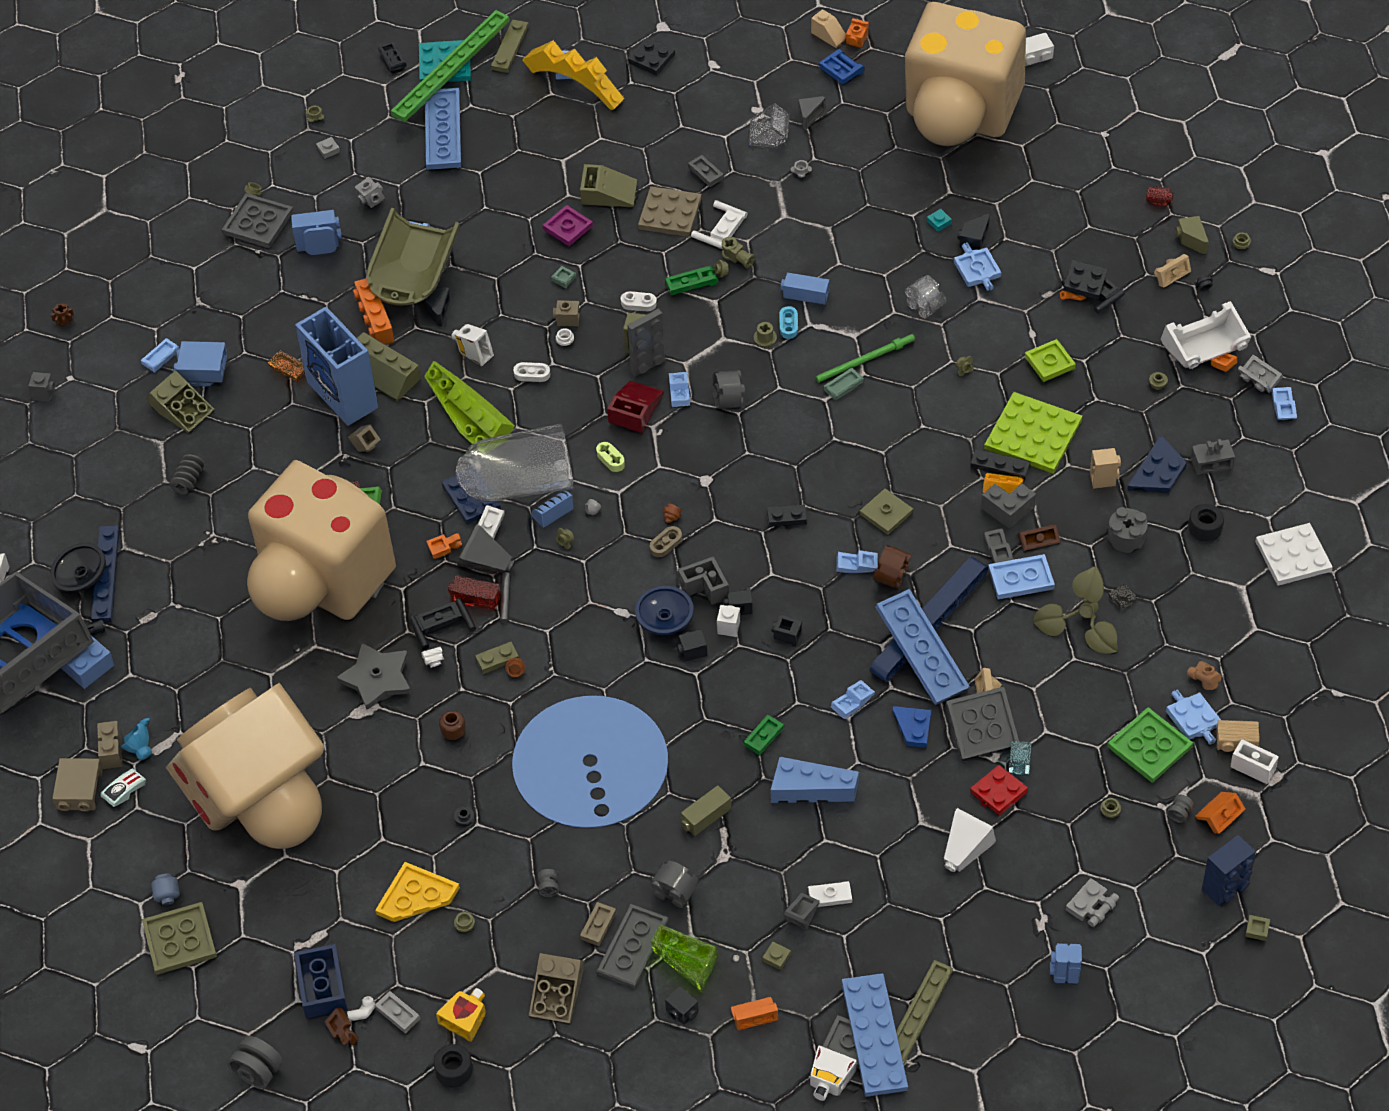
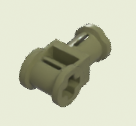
(734, 251)

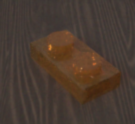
(287, 365)

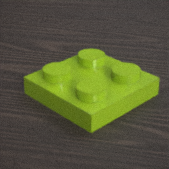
(1050, 360)

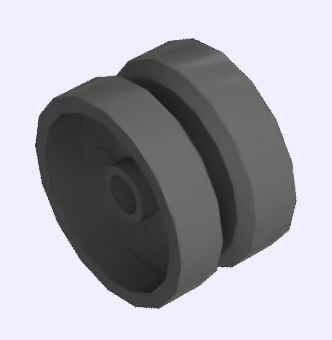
(255, 1061)

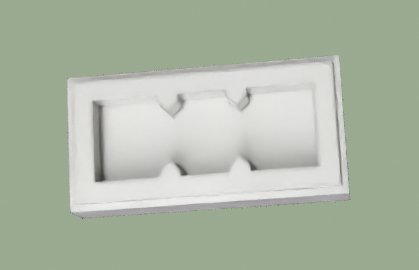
(831, 893)

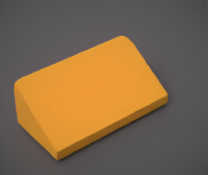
(1007, 483)

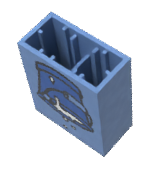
(337, 366)

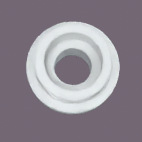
(564, 337)

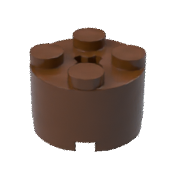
(892, 566)

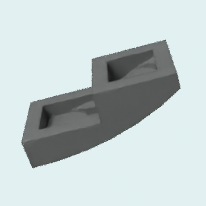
(997, 546)

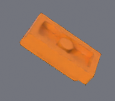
(1221, 811)
(754, 1013)

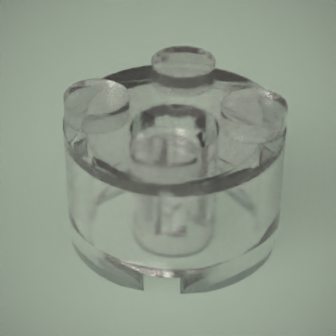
(925, 296)

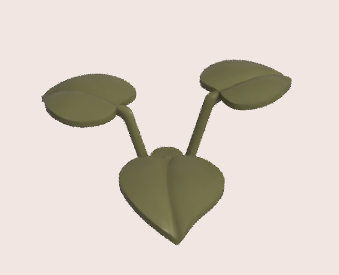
(1089, 586)

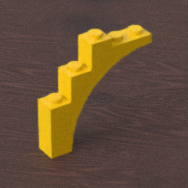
(571, 64)

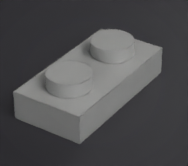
(397, 1012)

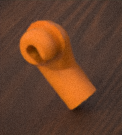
(1067, 295)

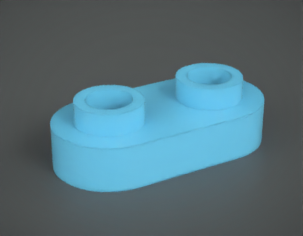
(788, 322)

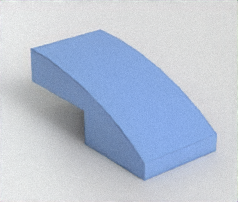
(679, 389)
(1284, 403)
(859, 563)
(854, 699)

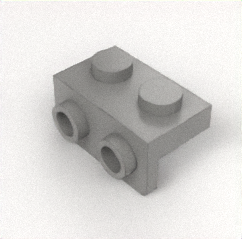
(1260, 374)

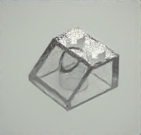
(769, 127)

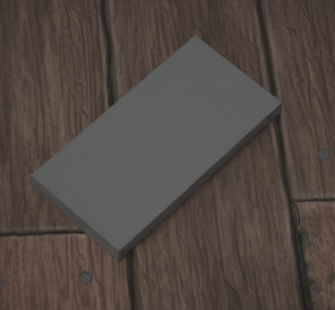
(631, 946)

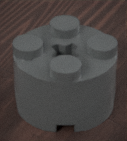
(728, 389)
(1127, 529)
(674, 883)

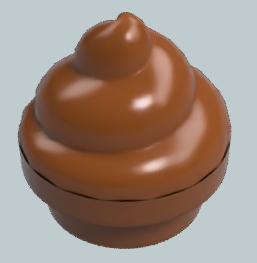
(671, 513)
(515, 667)

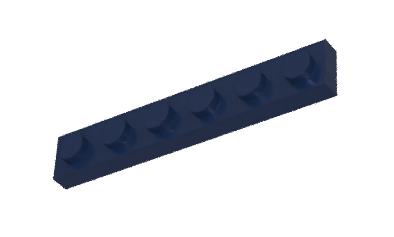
(105, 587)

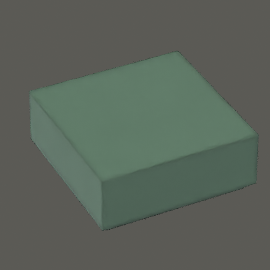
(563, 277)

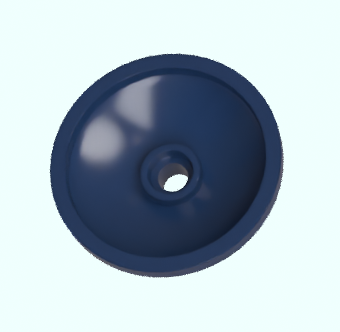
(660, 603)

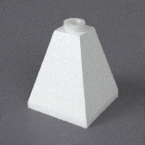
(967, 840)

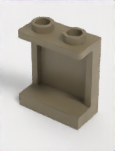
(76, 784)

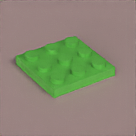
(1150, 744)

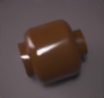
(452, 725)

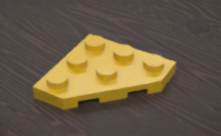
(415, 893)

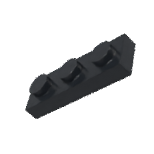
(999, 464)

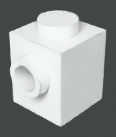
(728, 620)

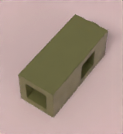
(705, 810)

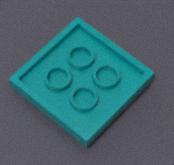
(433, 53)

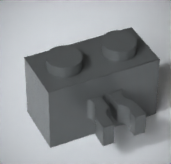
(1212, 456)

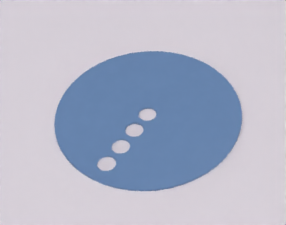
(552, 751)

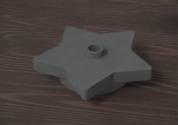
(376, 675)

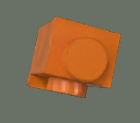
(857, 33)

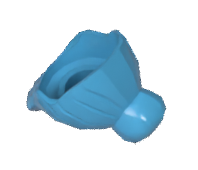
(138, 740)

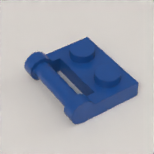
(839, 70)

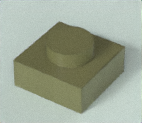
(1257, 927)
(776, 956)

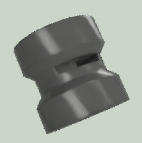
(1179, 810)
(548, 885)

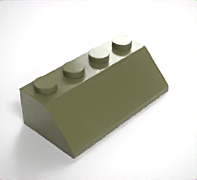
(390, 370)

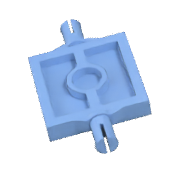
(977, 267)
(1193, 716)

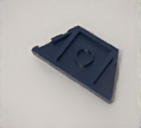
(1159, 469)

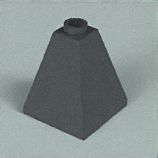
(484, 553)

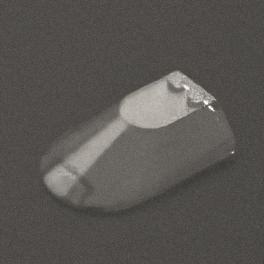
(516, 465)

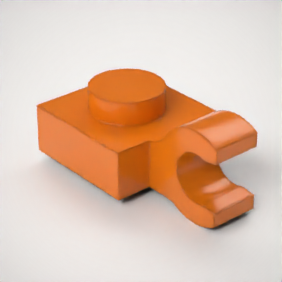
(441, 546)

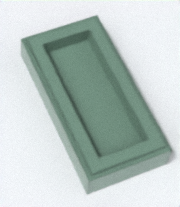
(843, 384)

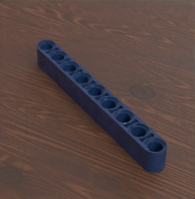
(936, 610)

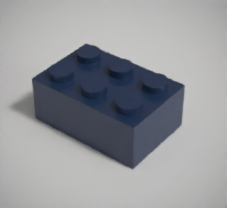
(1228, 870)
(320, 980)

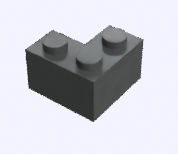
(1007, 507)
(704, 577)

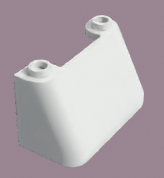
(1206, 338)

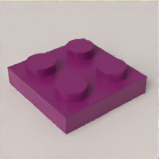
(567, 225)

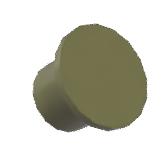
(765, 335)

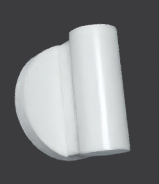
(433, 657)

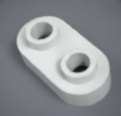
(638, 301)
(531, 372)

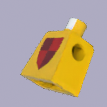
(463, 1014)

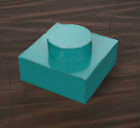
(939, 220)

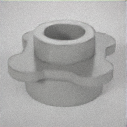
(801, 168)

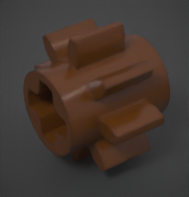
(62, 314)

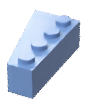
(812, 782)

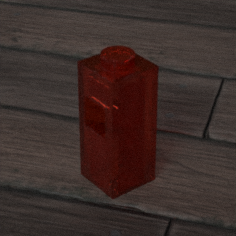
(475, 592)

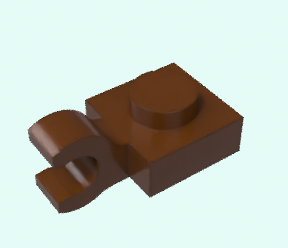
(339, 1025)

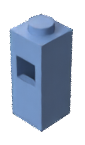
(805, 288)

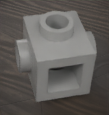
(370, 192)

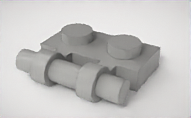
(1086, 900)

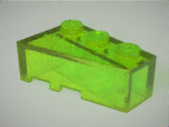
(686, 955)

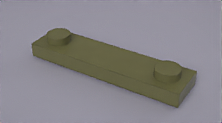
(509, 46)

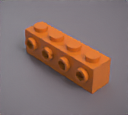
(373, 312)

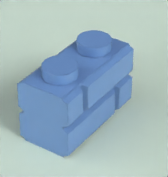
(1066, 963)

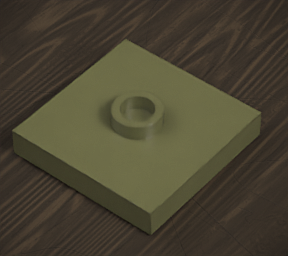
(886, 511)

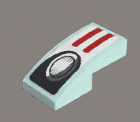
(121, 787)

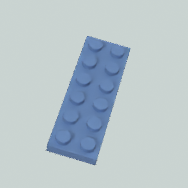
(443, 129)
(922, 647)
(874, 1035)

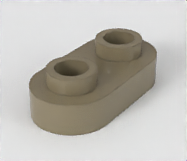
(664, 542)

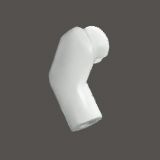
(364, 1011)

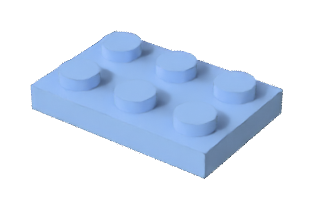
(1021, 576)

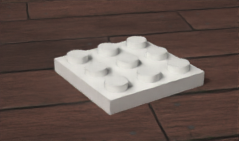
(1293, 554)

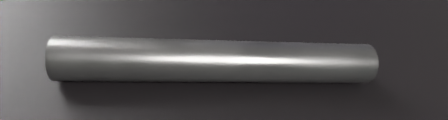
(505, 597)

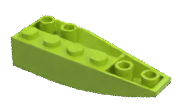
(468, 410)

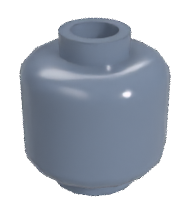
(165, 889)

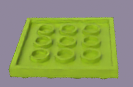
(1033, 432)

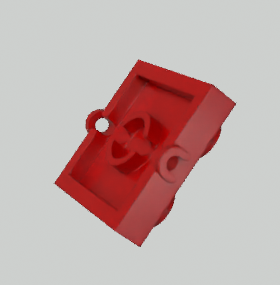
(998, 790)

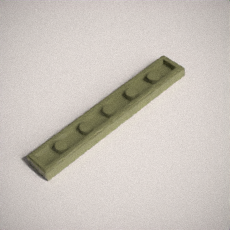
(922, 1007)

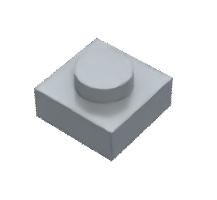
(328, 147)

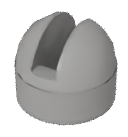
(592, 507)

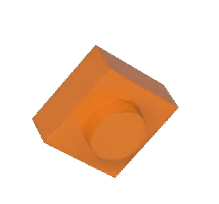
(1224, 362)

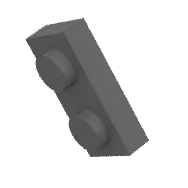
(705, 171)

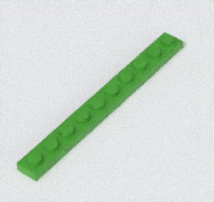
(449, 66)

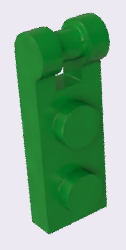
(691, 280)

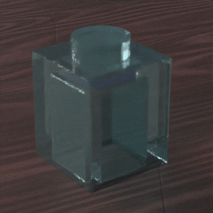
(1020, 757)

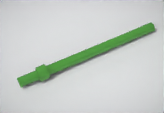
(896, 344)

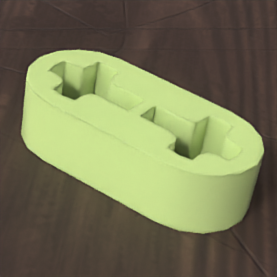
(613, 454)

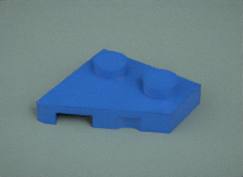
(913, 724)

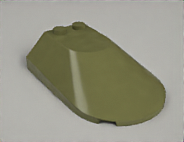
(408, 260)

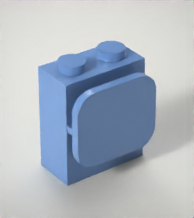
(316, 232)
(201, 362)

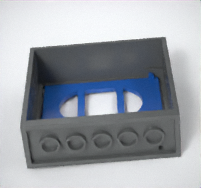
(54, 644)

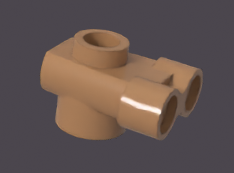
(1206, 674)

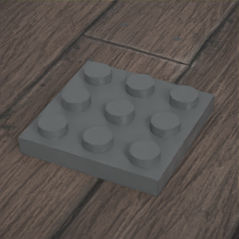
(257, 220)
(982, 722)

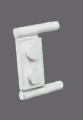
(725, 227)

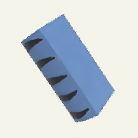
(553, 509)

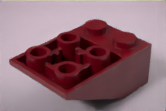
(633, 406)

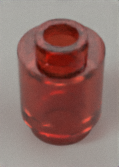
(1159, 195)

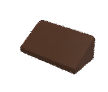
(1039, 537)

